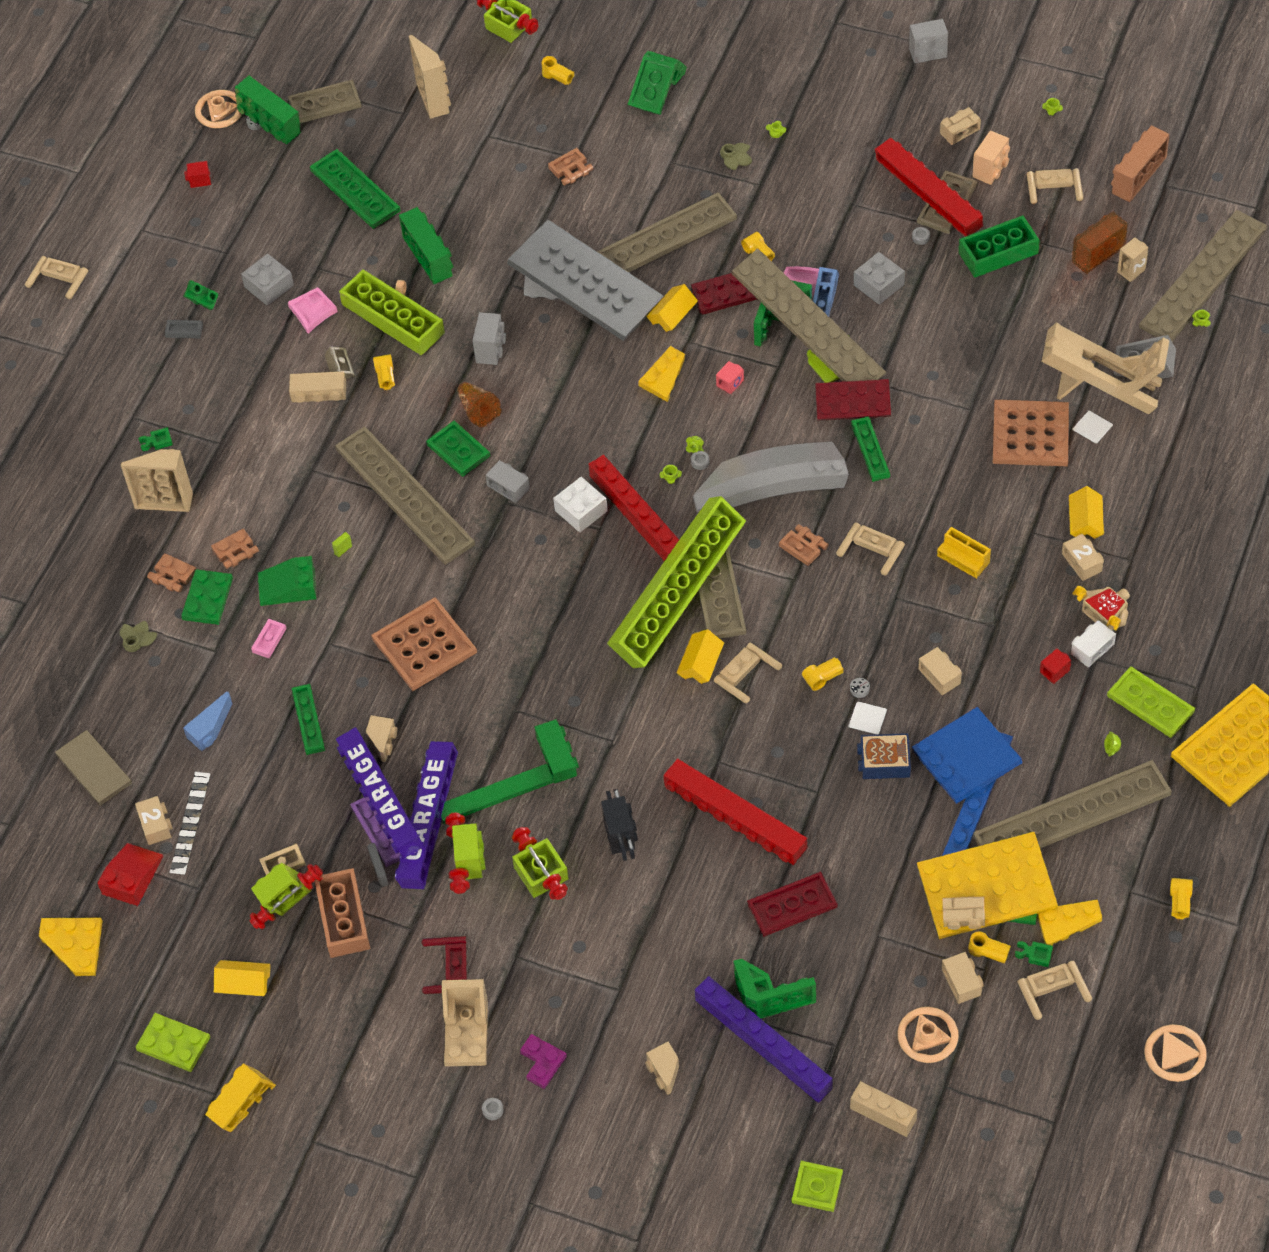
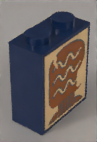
(884, 756)

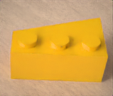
(238, 1096)

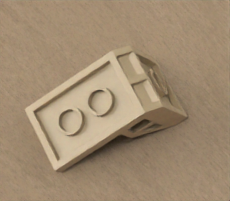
(465, 1022)

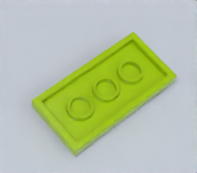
(1151, 702)

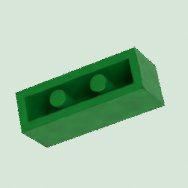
(556, 751)

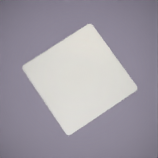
(1092, 427)
(867, 718)

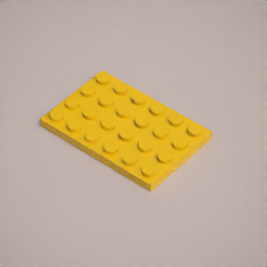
(1231, 748)
(1003, 872)

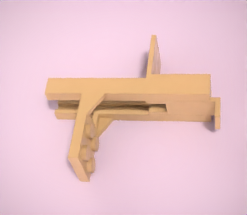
(1072, 357)

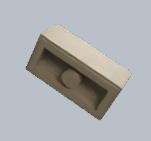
(339, 361)

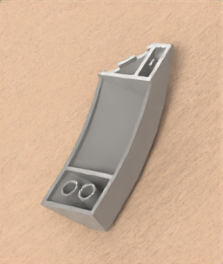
(775, 473)

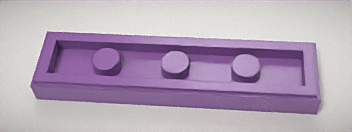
(374, 831)

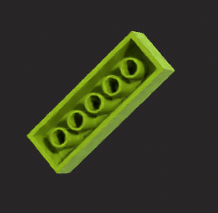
(392, 312)

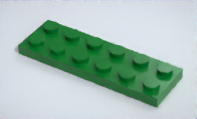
(355, 188)

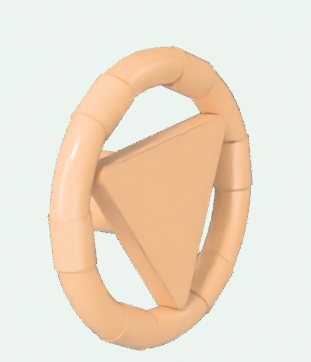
(218, 109)
(928, 1035)
(1175, 1052)

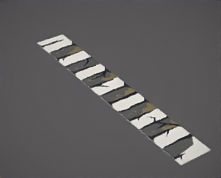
(189, 823)

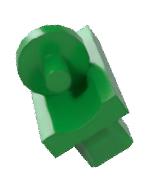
(200, 295)

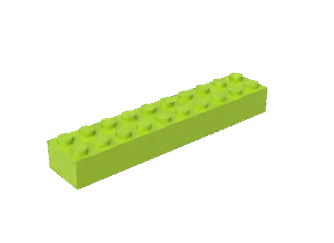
(676, 582)

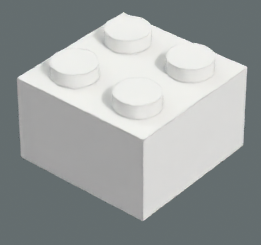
(580, 504)

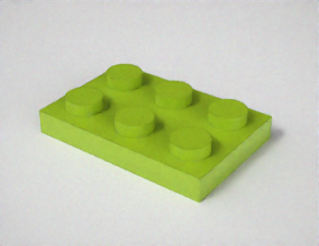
(173, 1042)

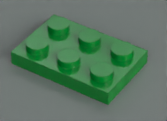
(458, 448)
(207, 597)

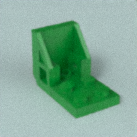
(654, 80)
(765, 318)
(771, 1000)

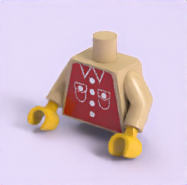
(1104, 605)

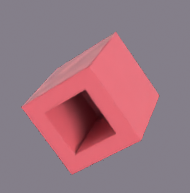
(730, 377)

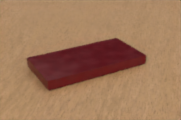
(792, 904)

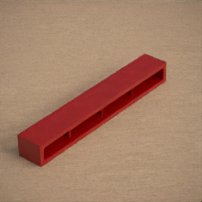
(929, 187)
(633, 506)
(735, 812)

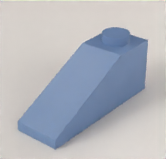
(825, 289)
(206, 726)

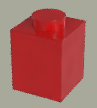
(198, 174)
(1055, 665)

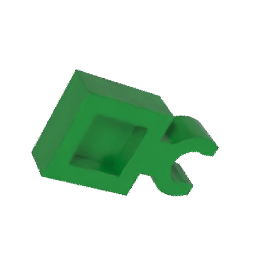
(159, 439)
(1038, 954)

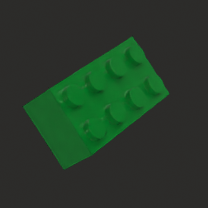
(267, 110)
(426, 245)
(998, 246)

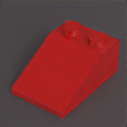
(129, 874)

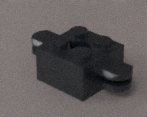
(619, 824)

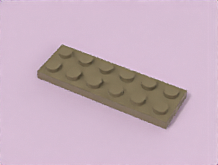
(721, 601)

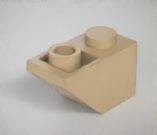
(380, 735)
(665, 1066)

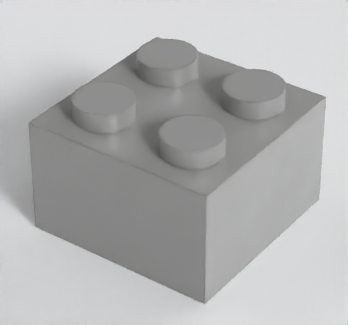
(928, 41)
(879, 278)
(267, 279)
(488, 338)

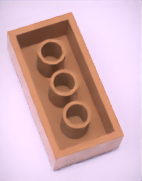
(1140, 163)
(342, 913)

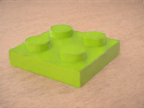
(817, 1186)

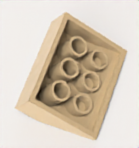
(430, 78)
(158, 481)

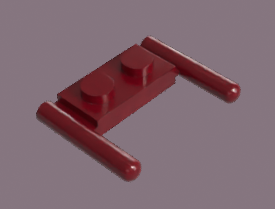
(455, 959)

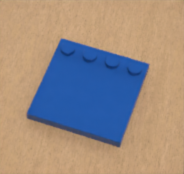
(966, 755)

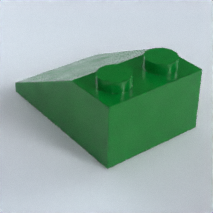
(288, 582)

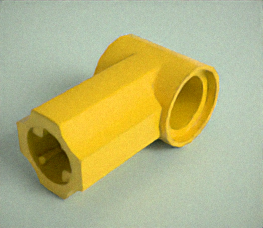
(552, 69)
(756, 241)
(384, 368)
(818, 675)
(1181, 893)
(990, 949)

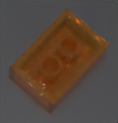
(1099, 242)

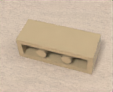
(317, 386)
(883, 1109)

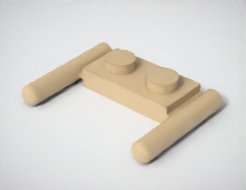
(1054, 179)
(58, 270)
(873, 541)
(740, 667)
(1049, 981)

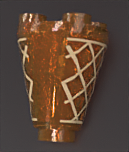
(479, 404)

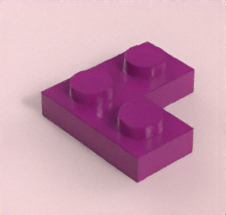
(546, 1059)

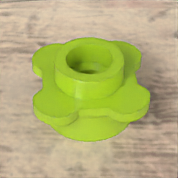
(1052, 106)
(776, 129)
(1201, 318)
(694, 444)
(670, 469)

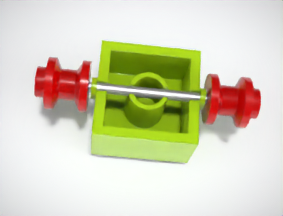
(508, 18)
(467, 852)
(539, 865)
(281, 891)

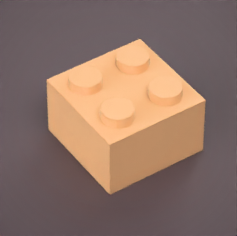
(991, 157)

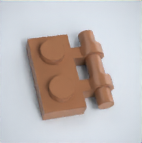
(568, 162)
(233, 545)
(800, 548)
(172, 568)

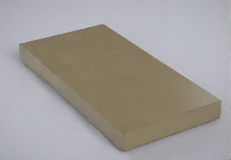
(325, 101)
(964, 187)
(93, 767)

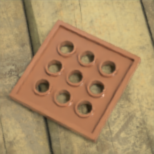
(1039, 440)
(437, 645)

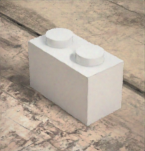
(1093, 643)

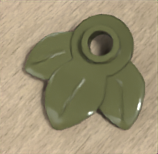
(735, 155)
(138, 635)

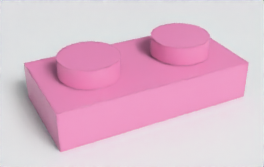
(268, 638)

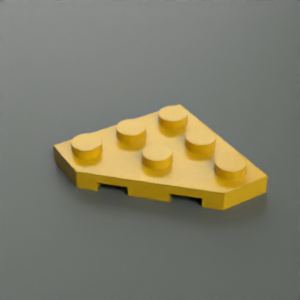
(73, 942)

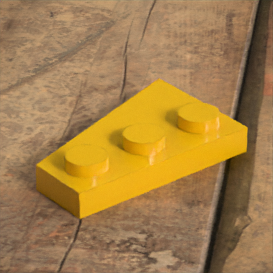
(662, 375)
(1068, 919)

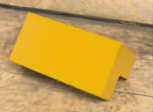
(672, 307)
(1086, 513)
(964, 552)
(700, 656)
(241, 978)

